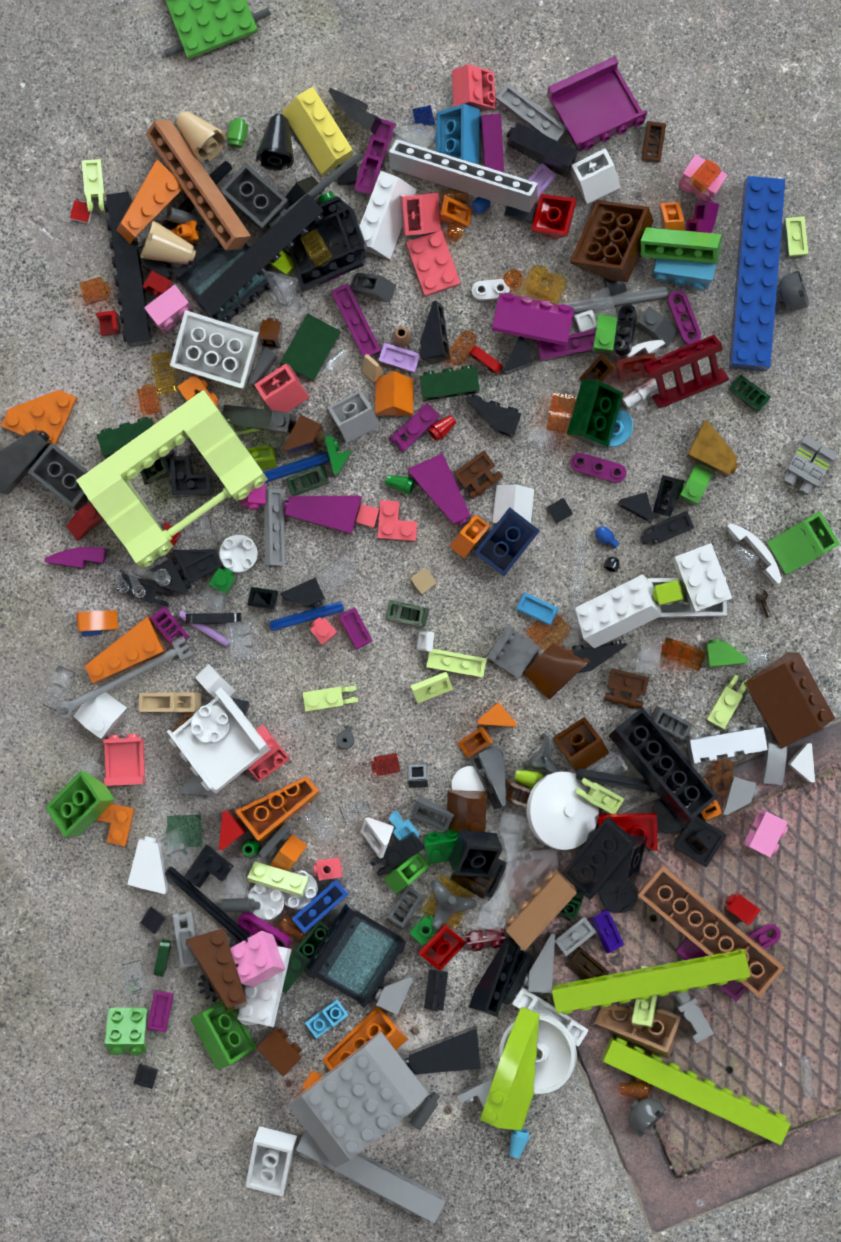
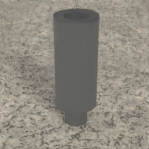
(182, 217)
(240, 905)
(424, 1111)

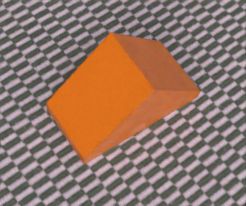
(455, 212)
(474, 742)
(289, 853)

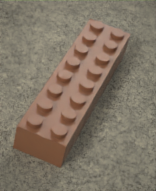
(707, 926)

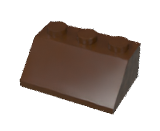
(304, 438)

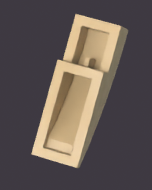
(169, 702)

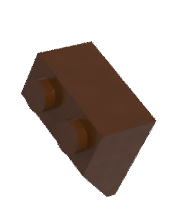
(581, 745)
(468, 810)
(280, 1050)

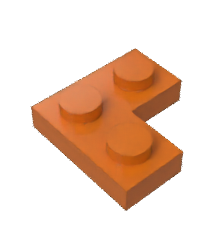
(120, 820)

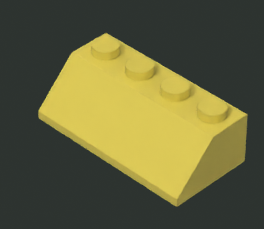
(317, 131)

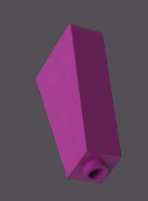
(492, 141)
(440, 486)
(325, 511)

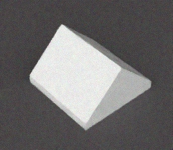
(513, 496)

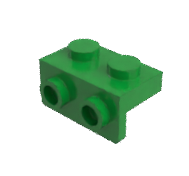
(439, 845)

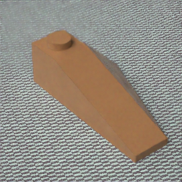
(657, 1039)

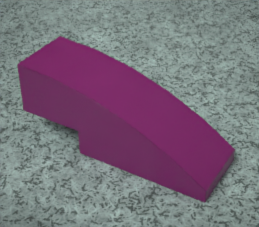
(703, 218)
(78, 557)

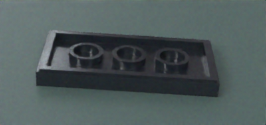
(599, 858)

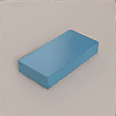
(537, 609)

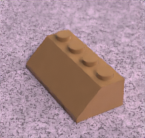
(540, 909)

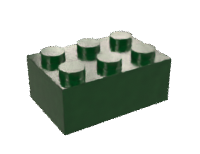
(595, 413)

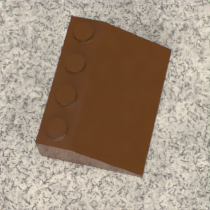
(612, 239)
(789, 699)

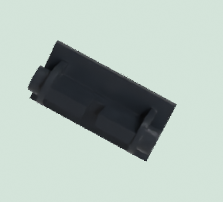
(436, 990)

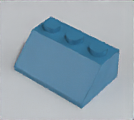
(459, 132)

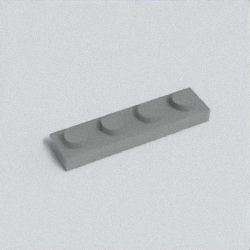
(530, 112)
(274, 528)

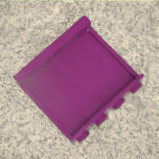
(595, 104)

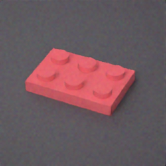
(433, 263)

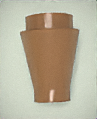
(401, 340)

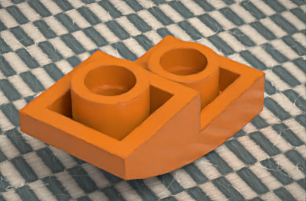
(97, 620)

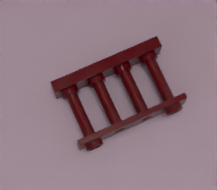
(675, 360)

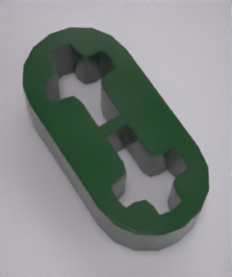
(162, 957)

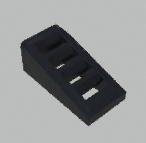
(662, 493)

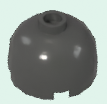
(793, 292)
(644, 1114)

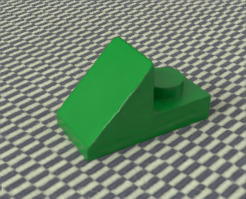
(337, 460)

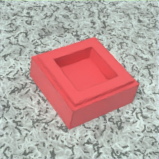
(367, 515)

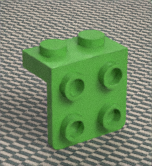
(126, 1031)

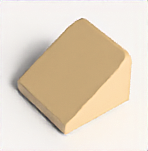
(371, 368)
(423, 580)

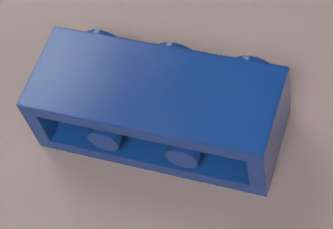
(320, 905)

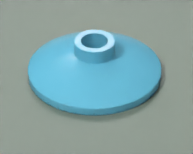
(625, 423)

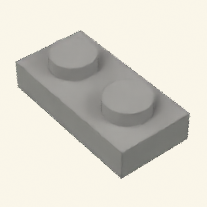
(575, 936)

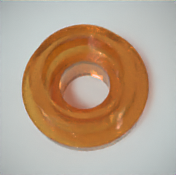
(455, 231)
(514, 274)

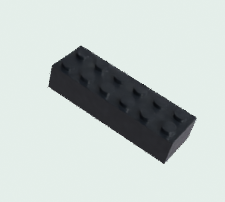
(663, 766)

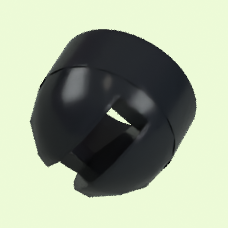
(612, 564)

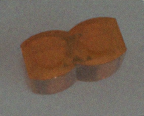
(560, 412)

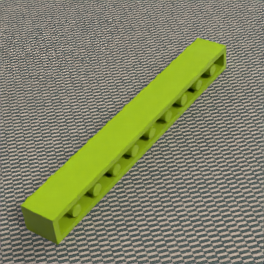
(651, 981)
(696, 1091)

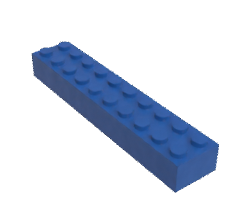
(757, 273)

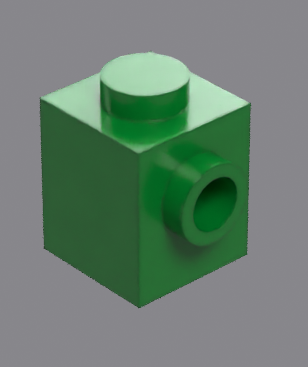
(223, 580)
(423, 930)

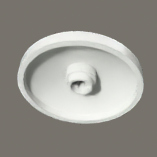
(558, 813)
(555, 1054)

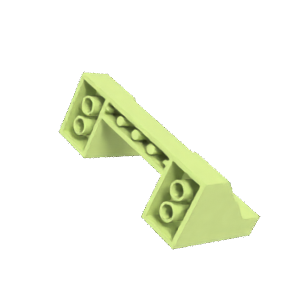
(122, 506)

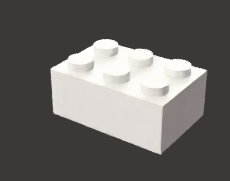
(701, 578)

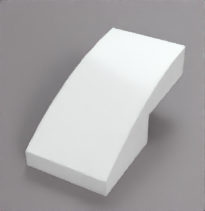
(647, 347)

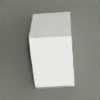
(212, 681)
(803, 763)
(377, 835)

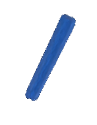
(297, 466)
(306, 616)

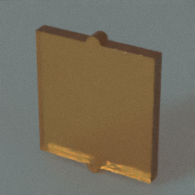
(546, 634)

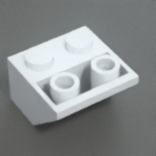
(595, 176)

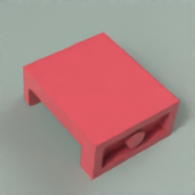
(124, 760)

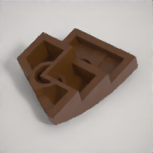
(554, 669)

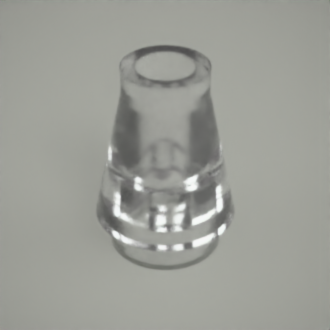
(335, 362)
(745, 556)

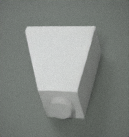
(149, 867)

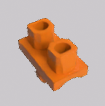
(187, 232)

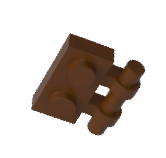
(474, 470)
(626, 682)

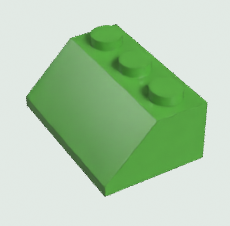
(79, 804)
(222, 1035)

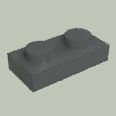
(270, 848)

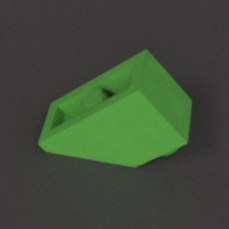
(604, 334)
(695, 485)
(722, 654)
(406, 873)

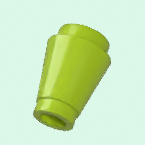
(528, 778)

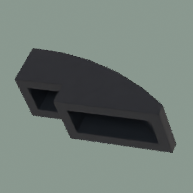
(356, 110)

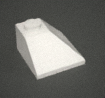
(100, 714)

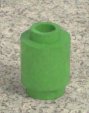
(237, 132)

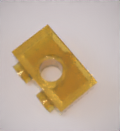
(551, 293)

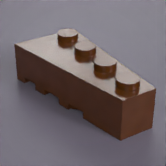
(216, 961)

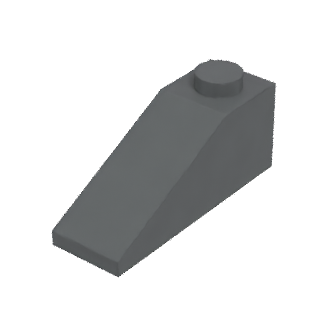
(491, 771)

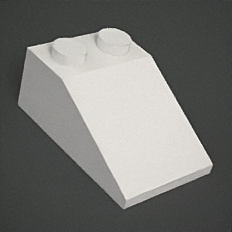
(270, 1161)

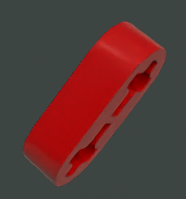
(485, 360)

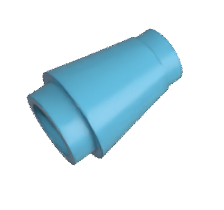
(518, 1142)

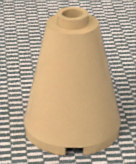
(202, 137)
(166, 246)

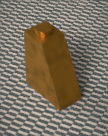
(712, 451)

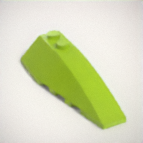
(514, 1078)

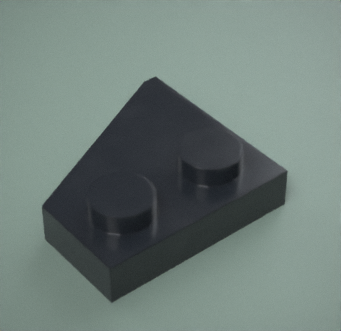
(197, 562)

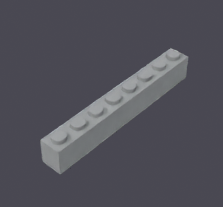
(463, 175)
(379, 1180)

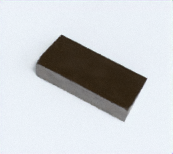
(476, 885)
(584, 965)

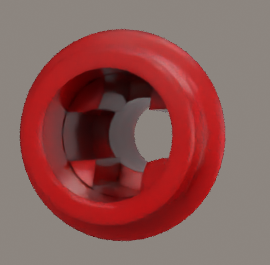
(441, 428)

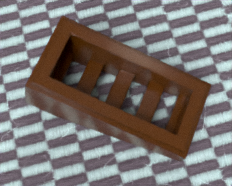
(655, 125)
(514, 785)

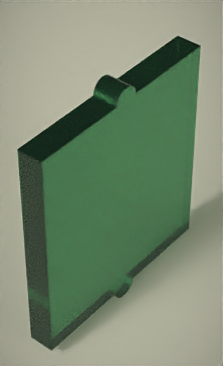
(190, 827)

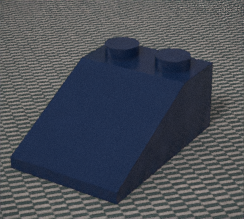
(507, 541)

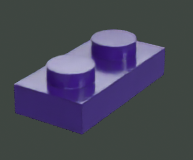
(607, 931)

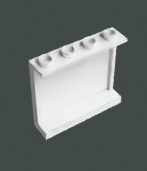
(226, 759)

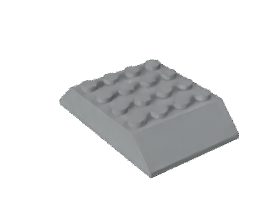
(358, 1100)

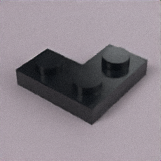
(208, 862)

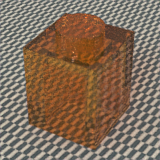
(705, 175)
(95, 290)
(149, 399)

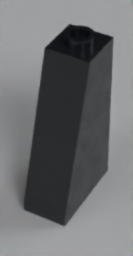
(542, 149)
(20, 457)
(447, 1054)

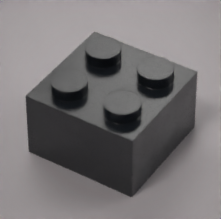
(475, 853)

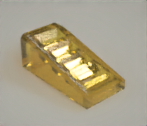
(322, 255)
(167, 384)

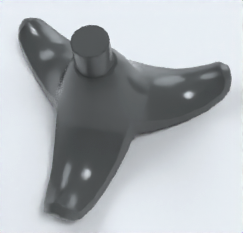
(542, 759)
(448, 903)

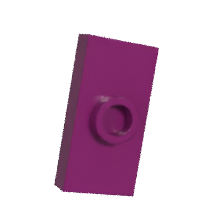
(355, 628)
(160, 1011)

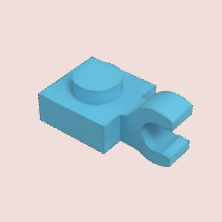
(402, 828)

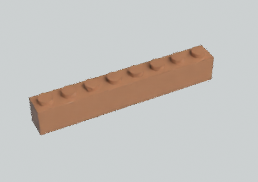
(198, 185)

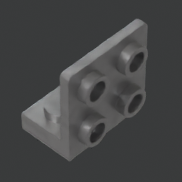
(513, 652)

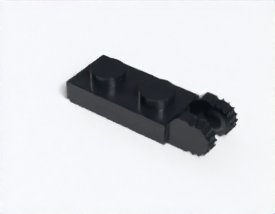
(151, 591)
(399, 853)

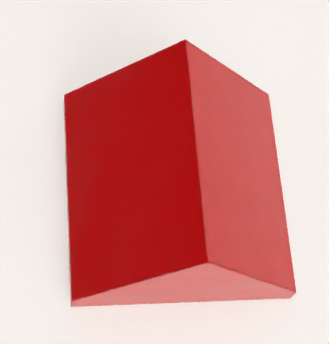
(553, 216)
(230, 829)
(442, 947)

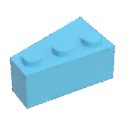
(684, 272)

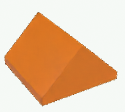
(394, 395)
(497, 716)

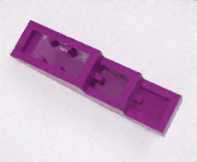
(374, 157)

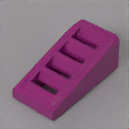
(159, 614)

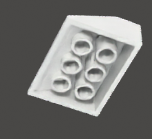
(215, 349)

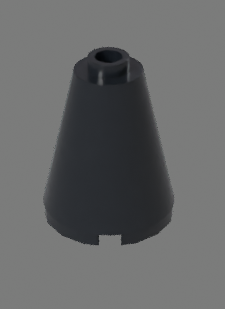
(276, 145)

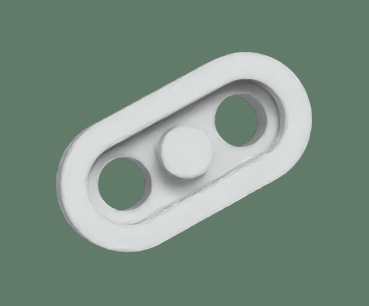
(490, 287)

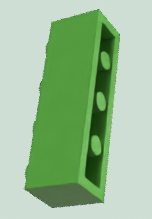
(681, 245)

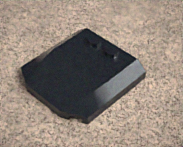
(343, 239)

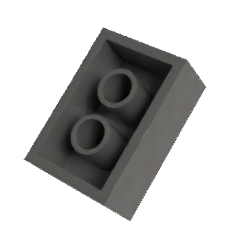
(254, 197)
(59, 475)

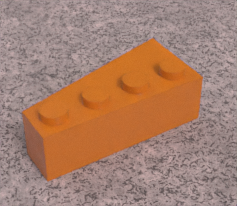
(152, 198)
(130, 650)
(276, 808)

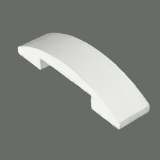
(772, 570)
(537, 1004)

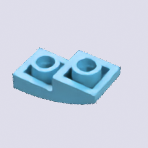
(326, 1019)

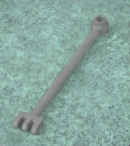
(177, 650)

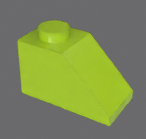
(668, 592)

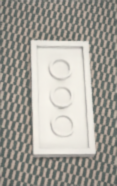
(265, 997)

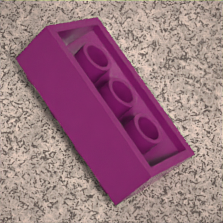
(533, 318)

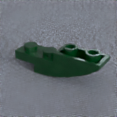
(303, 954)

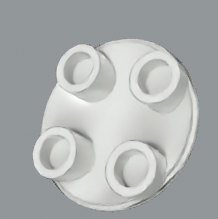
(238, 553)
(210, 724)
(467, 780)
(310, 893)
(270, 899)

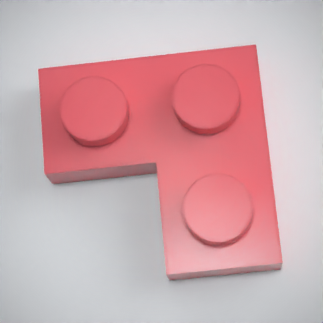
(391, 527)

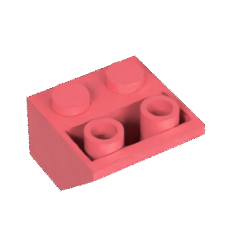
(474, 87)
(420, 213)
(282, 389)
(272, 759)

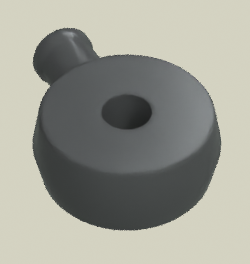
(345, 734)

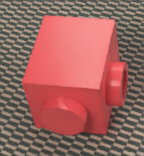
(323, 630)
(328, 868)

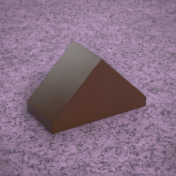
(599, 369)

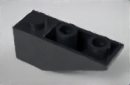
(498, 418)
(597, 655)

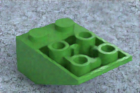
(803, 543)

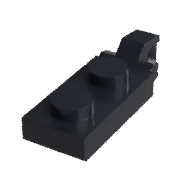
(668, 529)

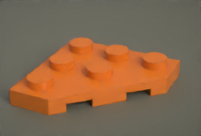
(42, 413)

